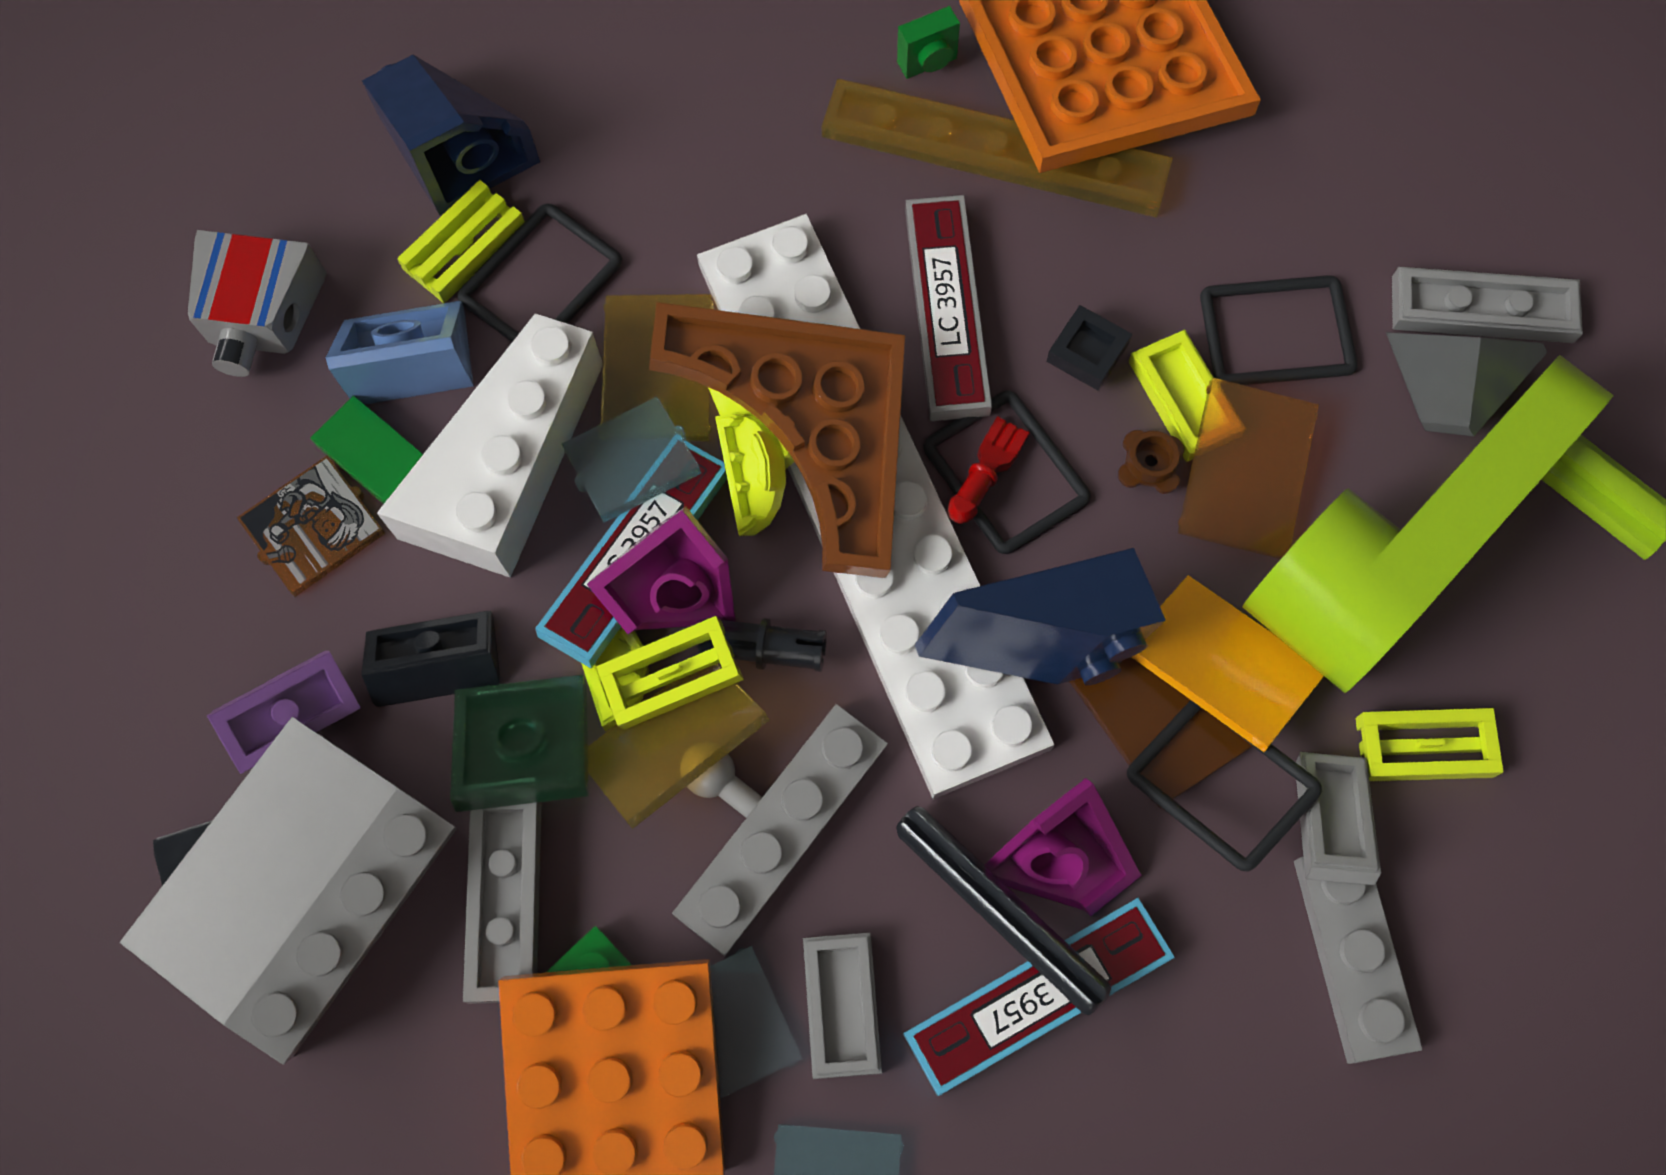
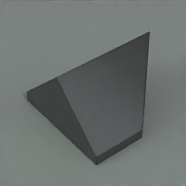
(1461, 378)

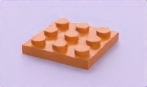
(612, 1071)

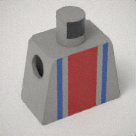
(251, 295)

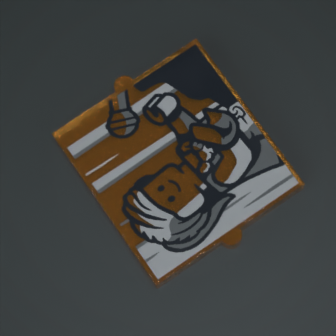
(310, 526)

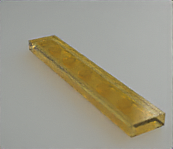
(987, 147)

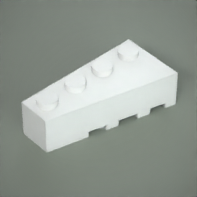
(499, 453)

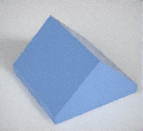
(402, 353)

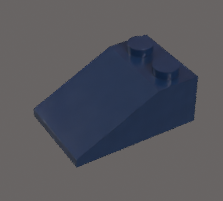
(1050, 622)

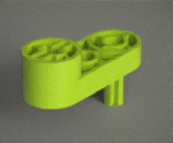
(1364, 582)

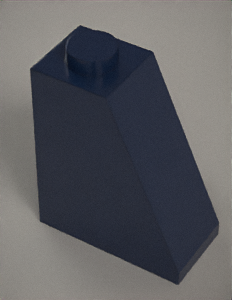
(448, 130)

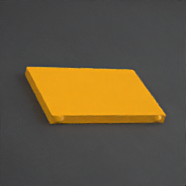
(1228, 664)

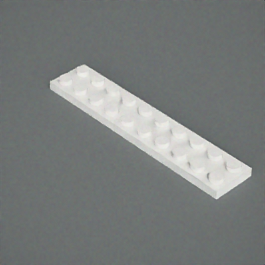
(954, 716)

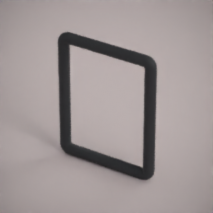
(513, 242)
(1277, 286)
(1048, 446)
(1199, 829)

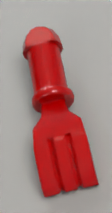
(995, 455)

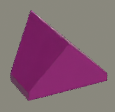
(667, 578)
(1068, 854)

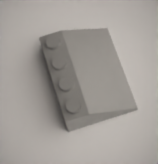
(288, 890)

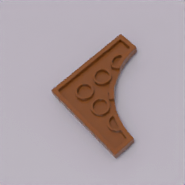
(823, 395)

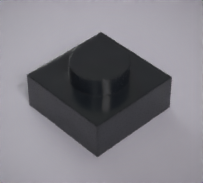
(1089, 347)

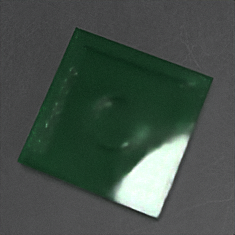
(519, 743)

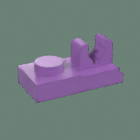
(308, 692)

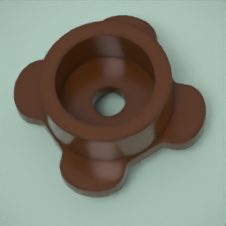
(1154, 444)

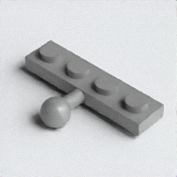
(775, 826)

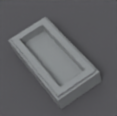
(1340, 824)
(842, 1006)

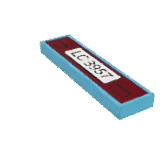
(578, 619)
(1027, 1005)

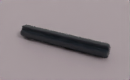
(1004, 911)

